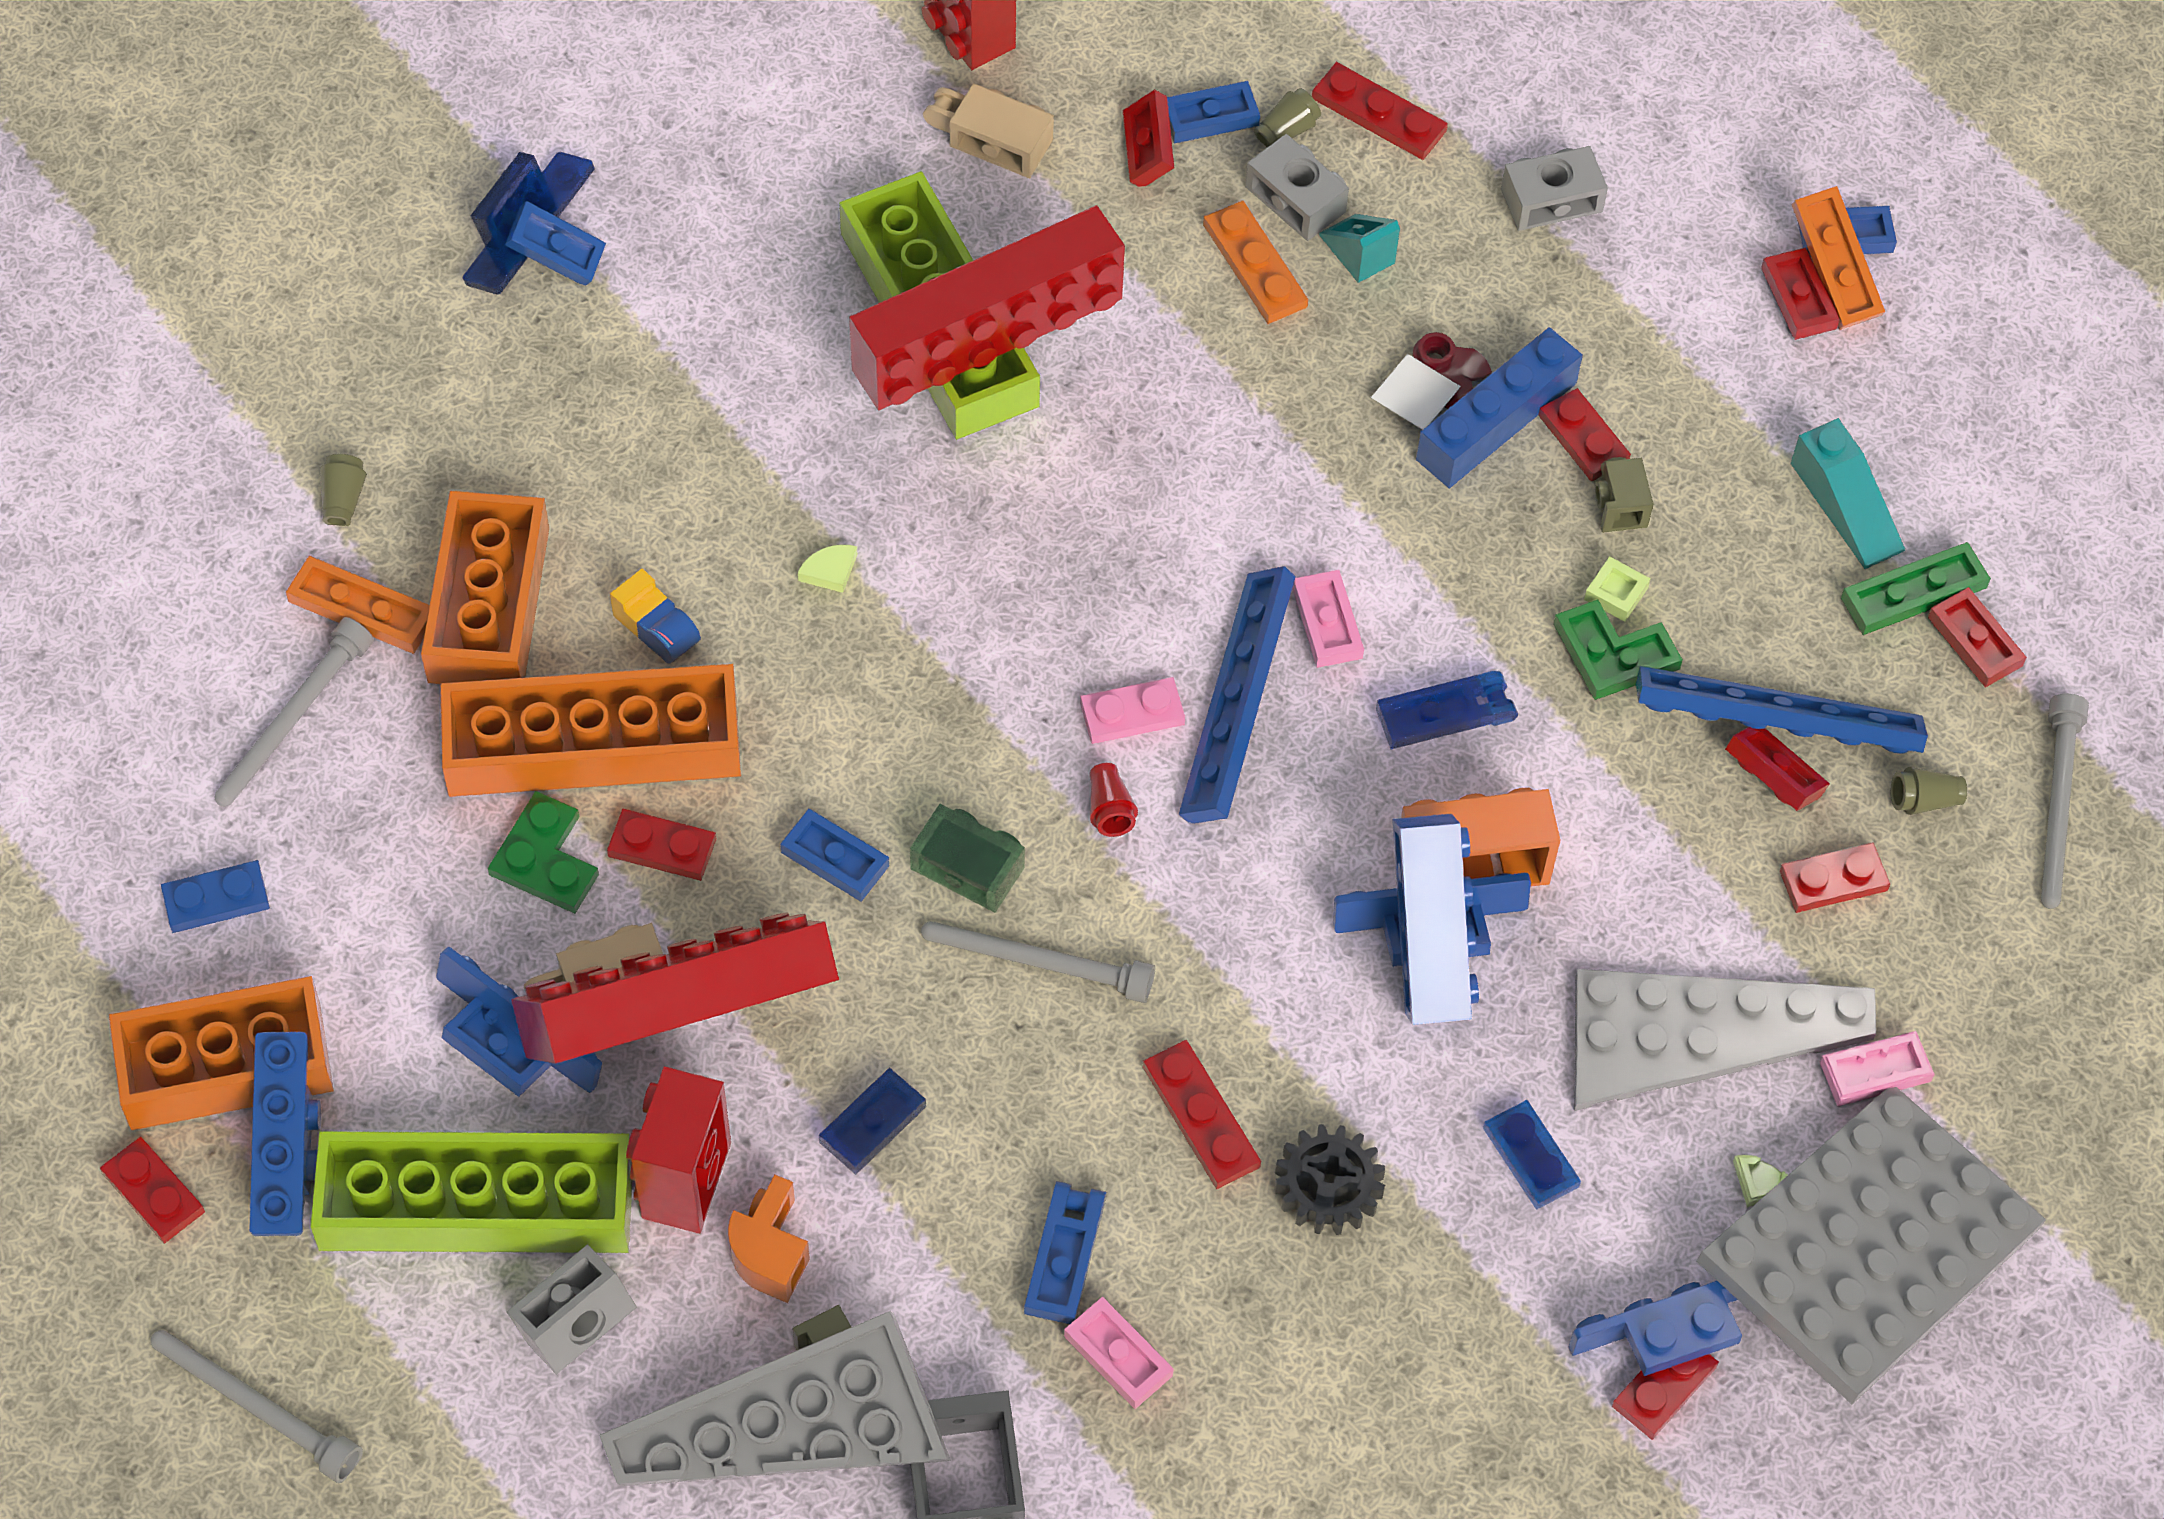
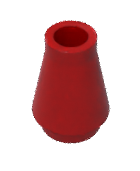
(1111, 803)

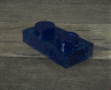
(872, 1121)
(1531, 1154)

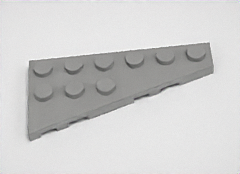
(1685, 1029)
(813, 1410)

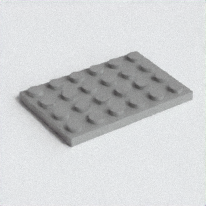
(1871, 1242)

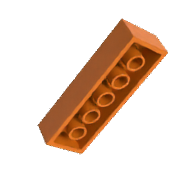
(590, 730)

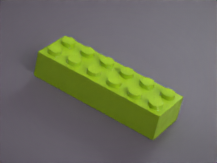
(905, 240)
(472, 1192)

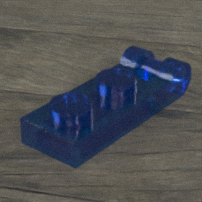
(1445, 709)

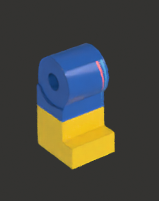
(653, 617)

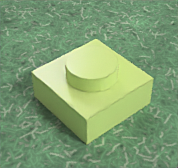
(1617, 588)

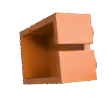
(1513, 824)

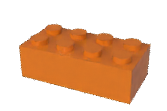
(485, 588)
(200, 1051)

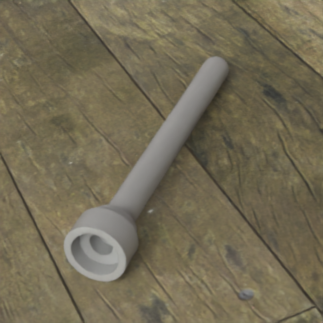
(348, 641)
(2068, 716)
(1130, 979)
(329, 1451)

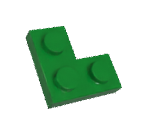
(1612, 661)
(533, 859)

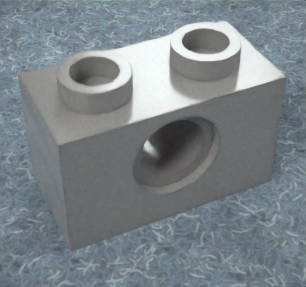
(1297, 187)
(1554, 188)
(571, 1309)

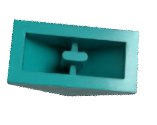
(1363, 244)

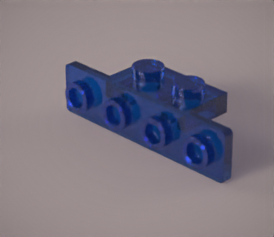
(496, 213)

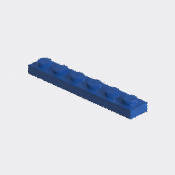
(1237, 696)
(1766, 707)

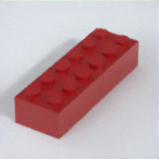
(987, 308)
(673, 988)

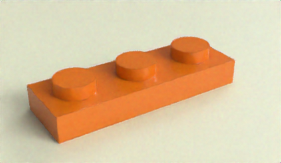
(1838, 257)
(1255, 262)
(342, 594)

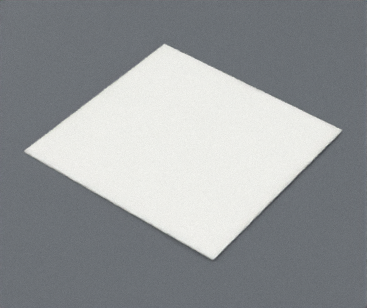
(1415, 392)

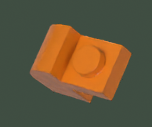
(761, 1251)

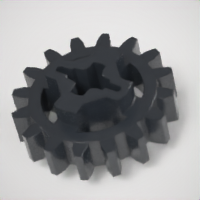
(1351, 1182)

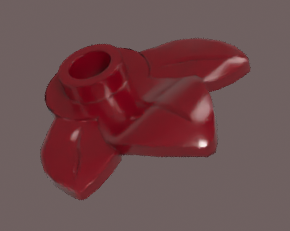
(1458, 363)

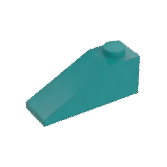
(1847, 491)

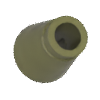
(1291, 116)
(341, 486)
(1926, 790)

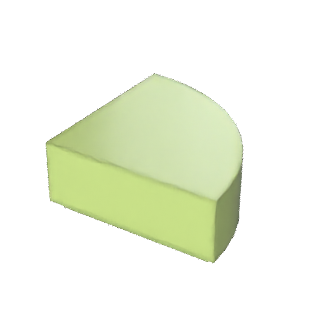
(829, 567)
(1756, 1177)

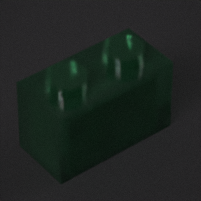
(968, 857)

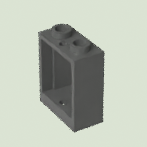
(970, 1415)

